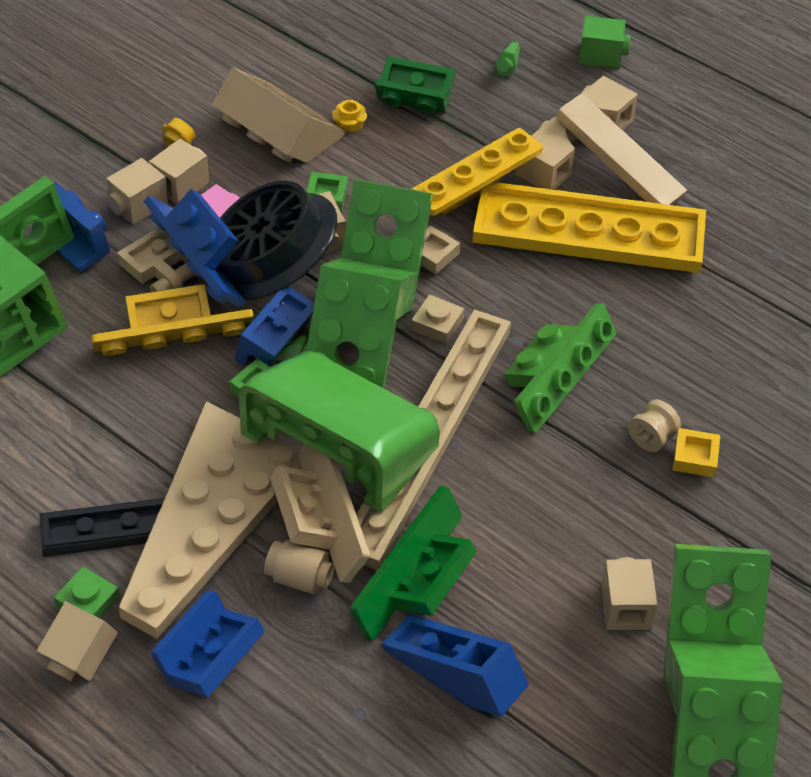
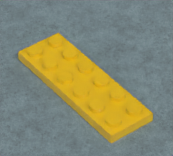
(590, 226)

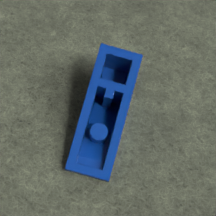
(461, 662)

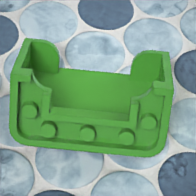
(344, 418)

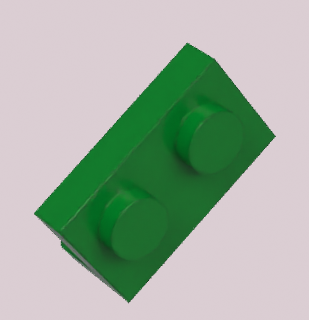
(415, 85)

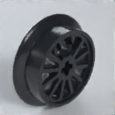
(279, 237)

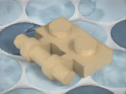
(152, 258)

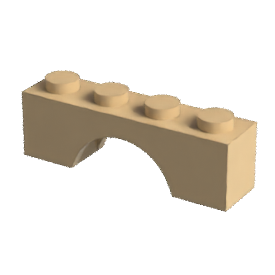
(556, 160)

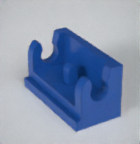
(274, 327)

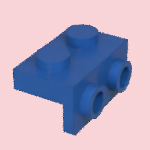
(88, 228)
(205, 645)

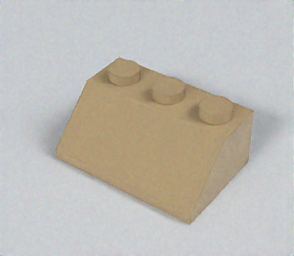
(274, 117)

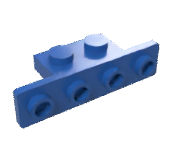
(202, 238)

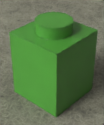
(603, 42)

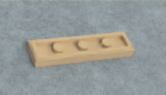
(620, 152)

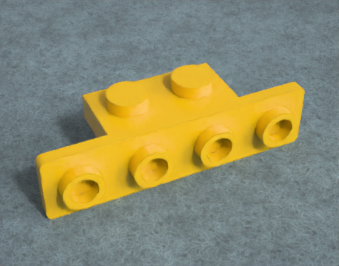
(467, 177)
(168, 317)

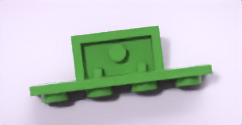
(556, 363)

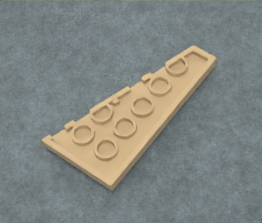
(206, 515)

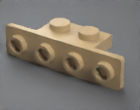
(321, 511)

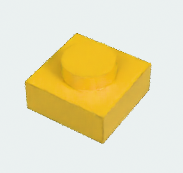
(696, 452)

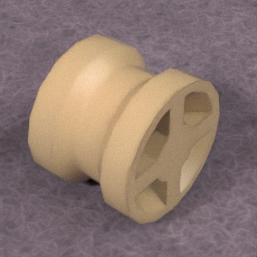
(654, 425)

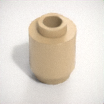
(299, 566)

